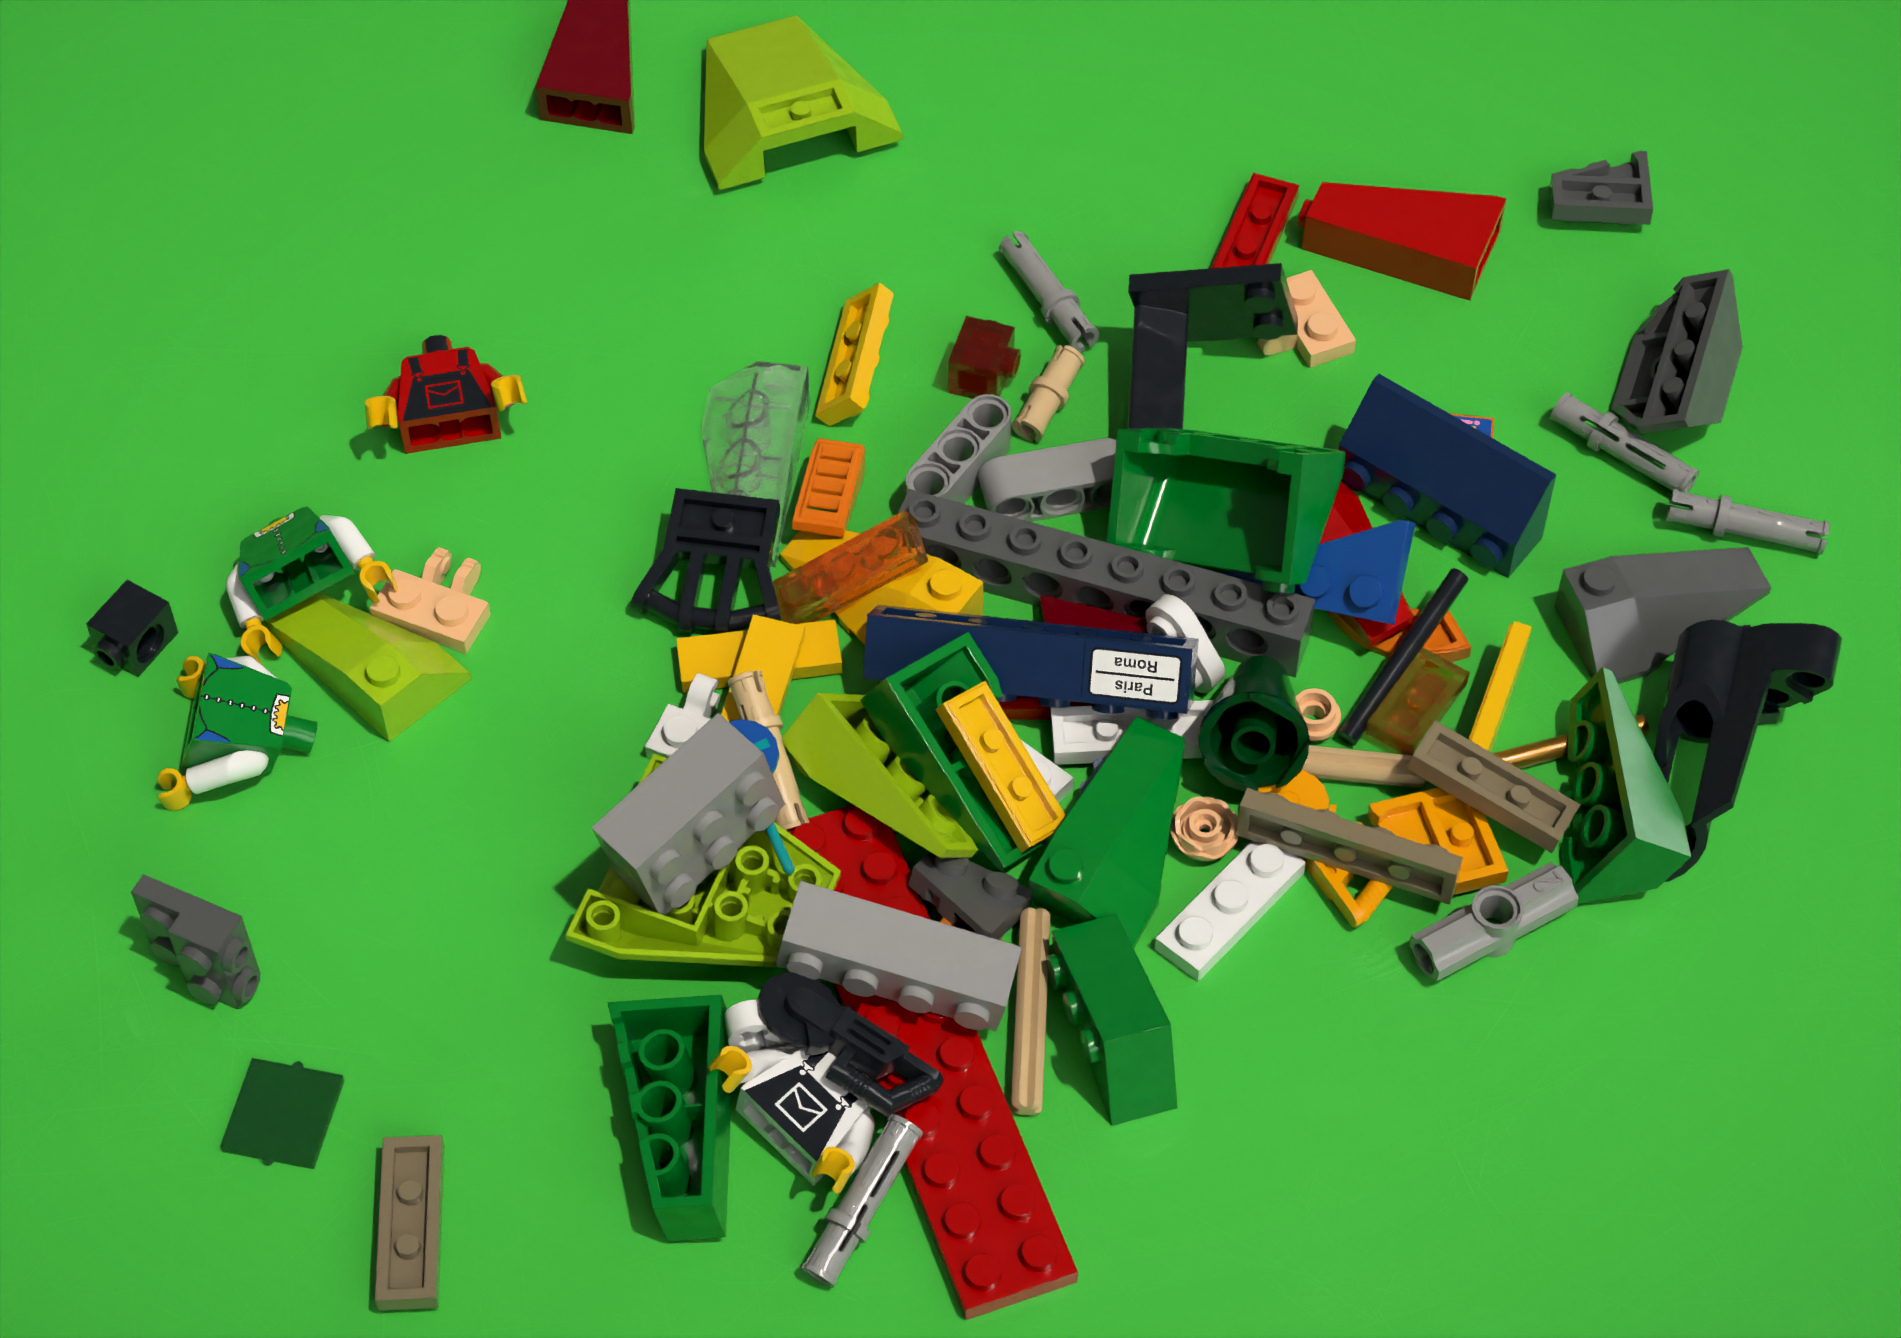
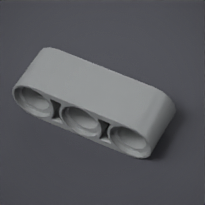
(969, 441)
(1050, 480)

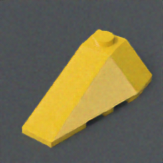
(928, 587)

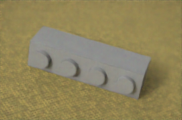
(898, 957)

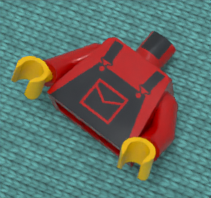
(444, 398)

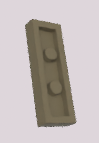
(1493, 786)
(410, 1223)

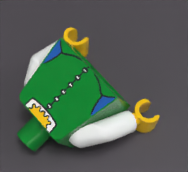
(293, 562)
(233, 726)

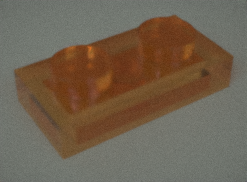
(1416, 701)

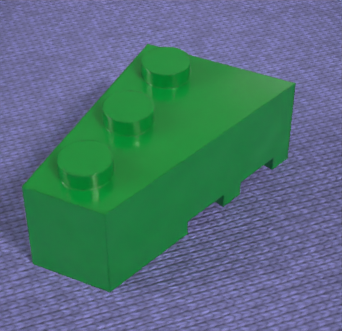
(1115, 1017)

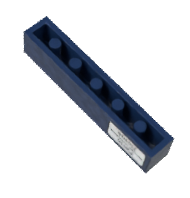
(1046, 659)

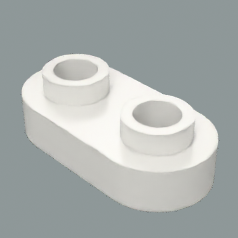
(1175, 618)

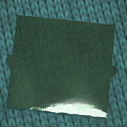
(282, 1113)

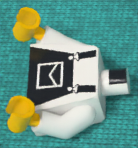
(799, 1109)

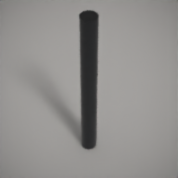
(1403, 655)

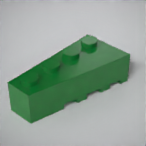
(679, 1107)

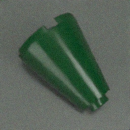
(1255, 728)

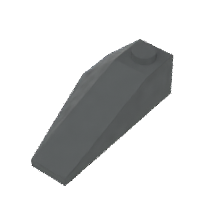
(1635, 607)

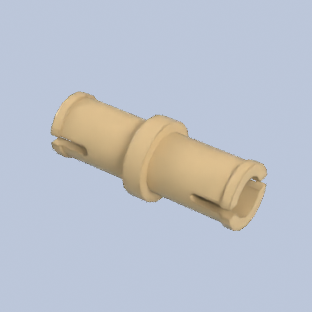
(1048, 393)

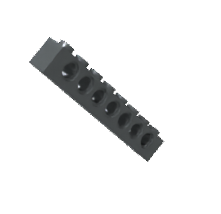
(1035, 560)

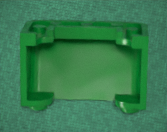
(1223, 501)

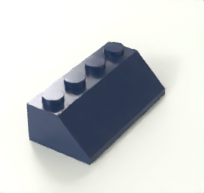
(1446, 476)

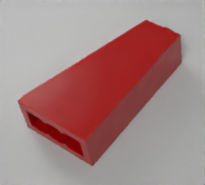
(1405, 233)

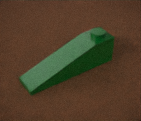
(908, 721)
(1628, 821)
(1116, 835)

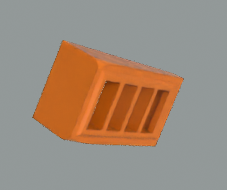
(830, 483)

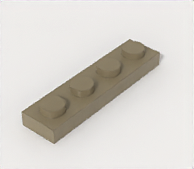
(1349, 845)

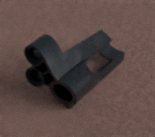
(1717, 696)

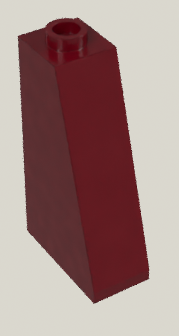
(590, 68)

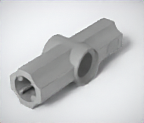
(1468, 936)

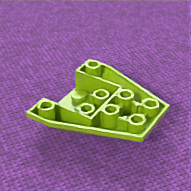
(782, 88)
(729, 920)

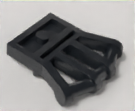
(715, 531)

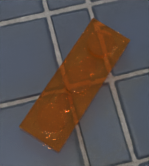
(851, 570)

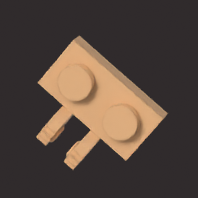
(1321, 328)
(433, 610)

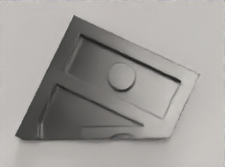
(1604, 193)
(968, 891)

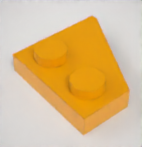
(1450, 823)

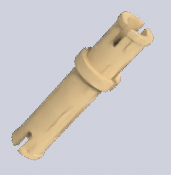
(754, 705)

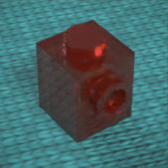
(982, 358)

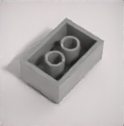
(690, 815)

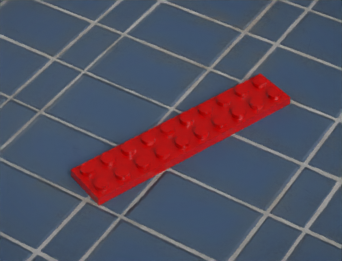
(971, 1159)

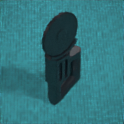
(810, 1017)

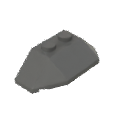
(1683, 358)

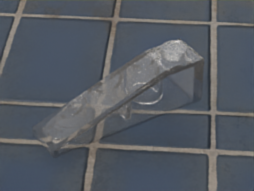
(756, 433)

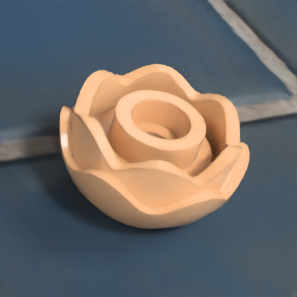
(1204, 814)

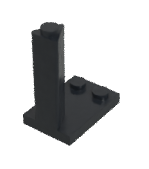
(1196, 308)

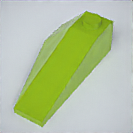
(369, 662)
(847, 754)

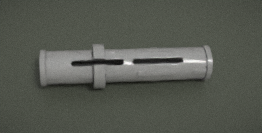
(1058, 304)
(1573, 413)
(1747, 521)
(850, 1220)

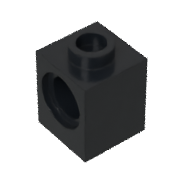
(131, 629)

